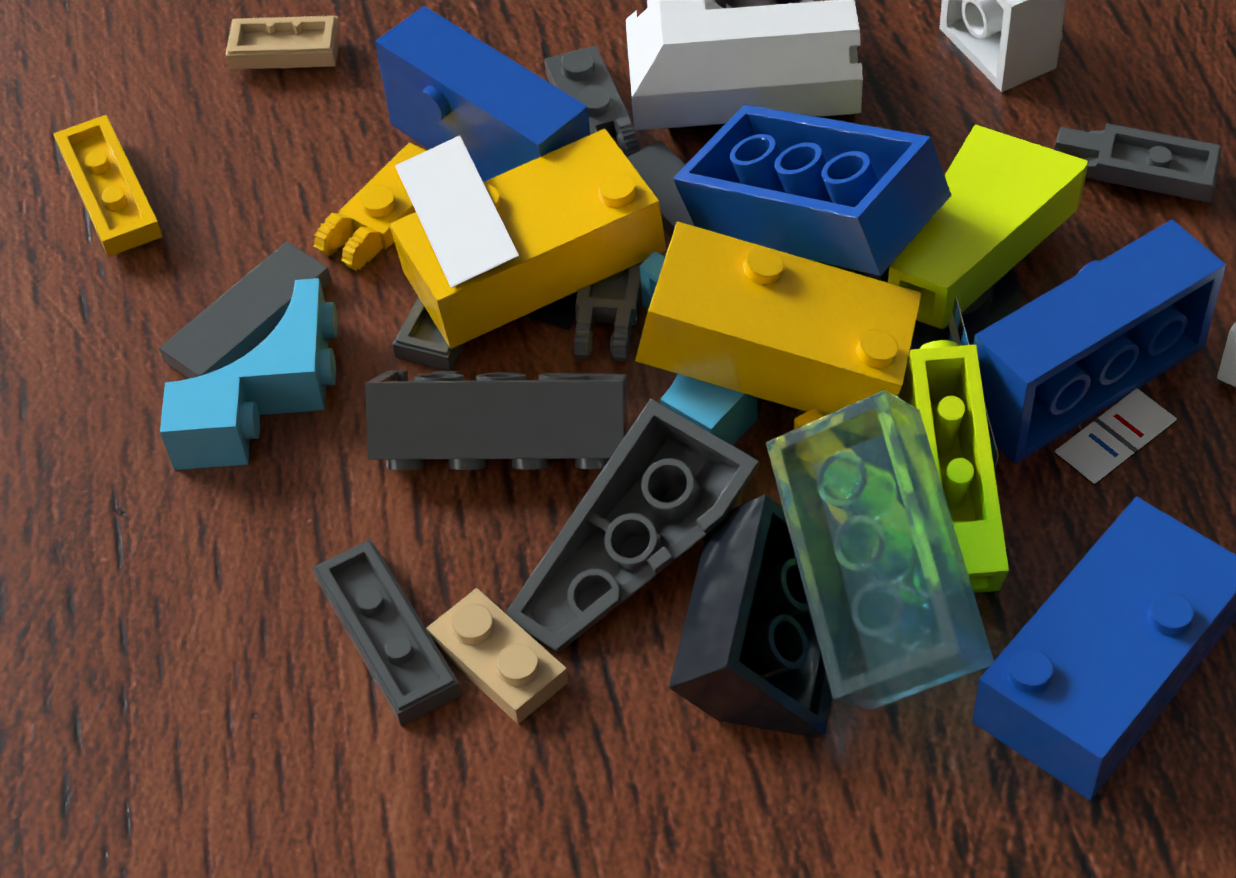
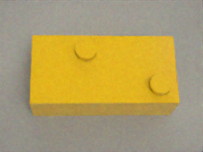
(572, 223)
(776, 323)

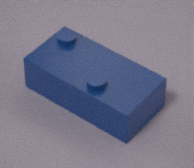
(452, 85)
(815, 187)
(1096, 338)
(1110, 648)

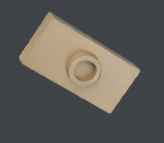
(283, 42)

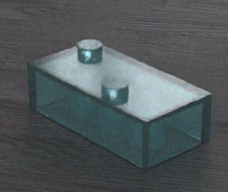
(878, 553)

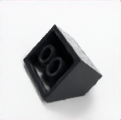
(749, 629)

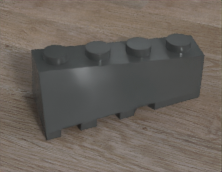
(495, 419)

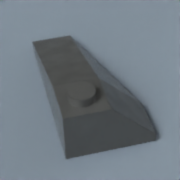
(641, 513)

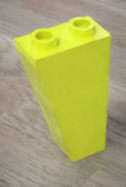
(999, 209)
(948, 391)

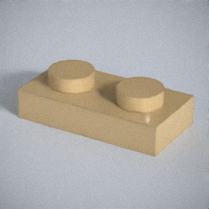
(498, 655)

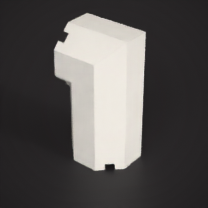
(705, 61)

